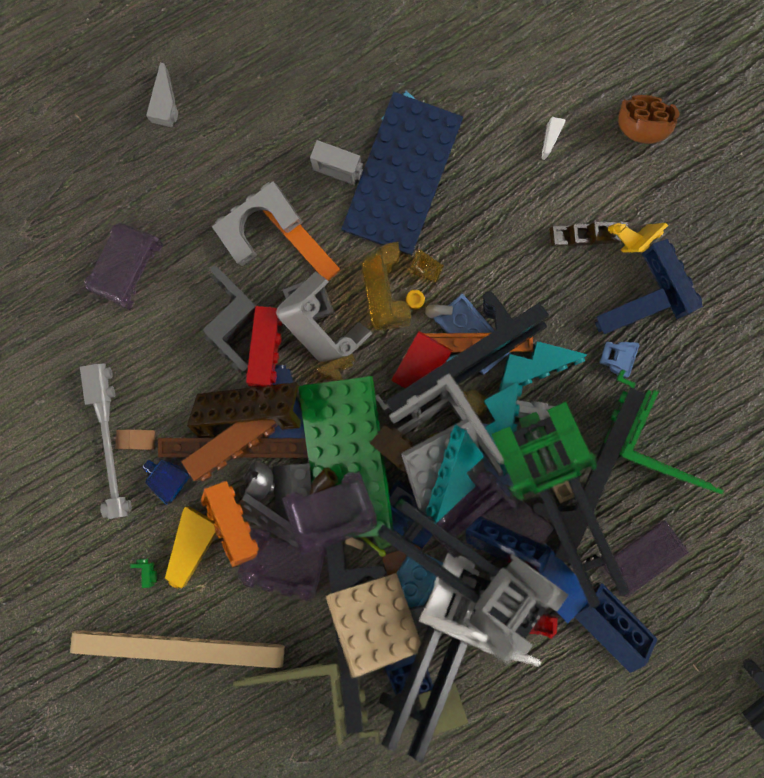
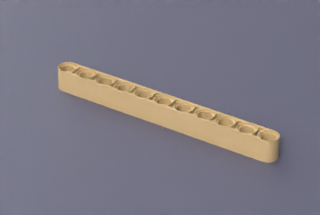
(177, 648)

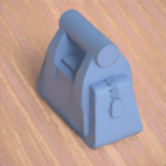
(623, 357)

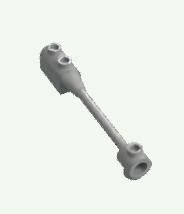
(99, 394)

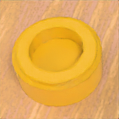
(415, 299)

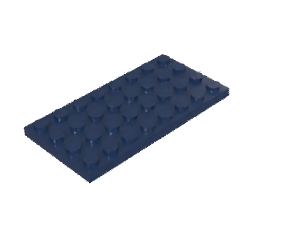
(402, 173)

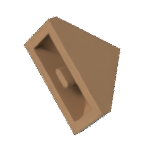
(135, 439)

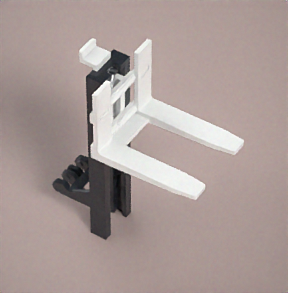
(438, 615)

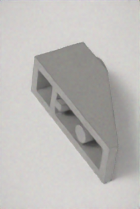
(162, 104)

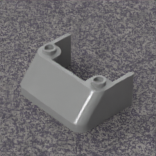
(297, 315)

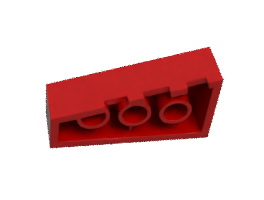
(264, 347)

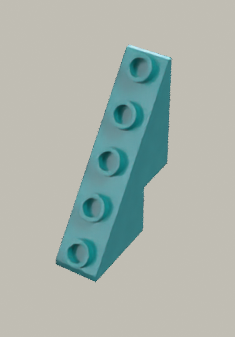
(542, 361)
(504, 409)
(452, 477)

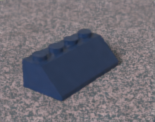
(671, 277)
(504, 542)
(618, 630)

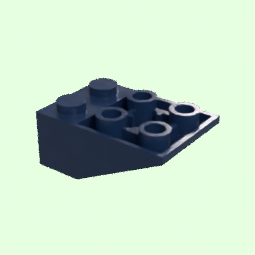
(399, 672)

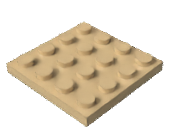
(374, 624)

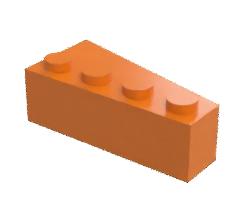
(229, 523)

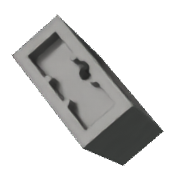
(336, 162)

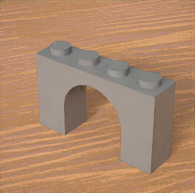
(231, 227)

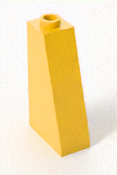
(190, 545)

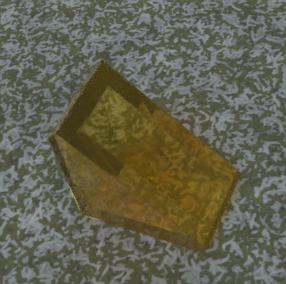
(426, 266)

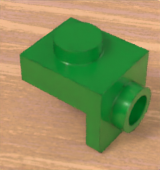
(149, 576)

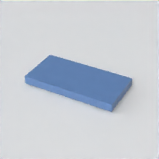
(466, 320)

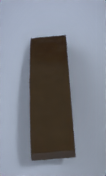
(583, 234)

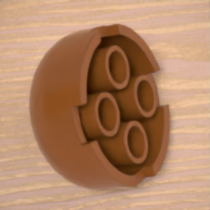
(647, 119)

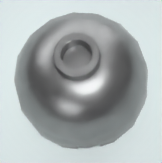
(257, 481)

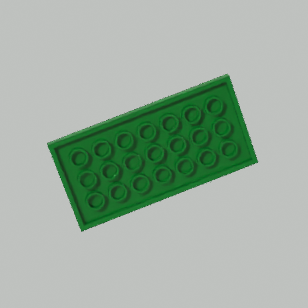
(338, 427)

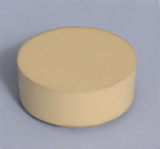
(355, 543)

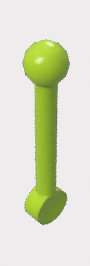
(382, 552)

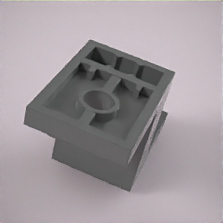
(230, 321)

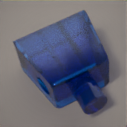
(165, 479)

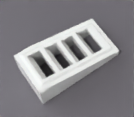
(552, 132)

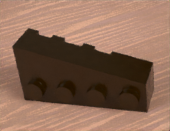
(391, 445)

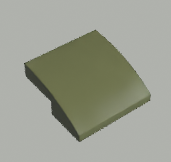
(452, 713)

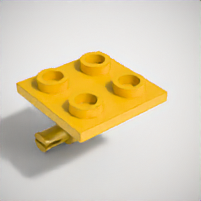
(637, 241)

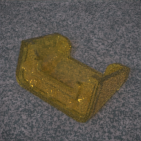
(382, 310)

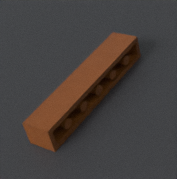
(226, 446)

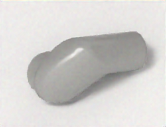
(437, 310)

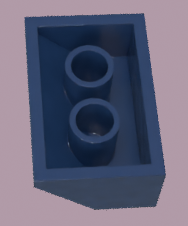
(399, 519)

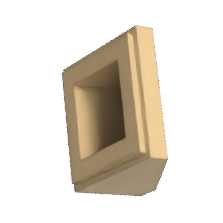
(563, 492)

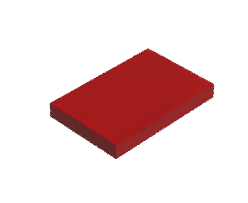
(421, 359)

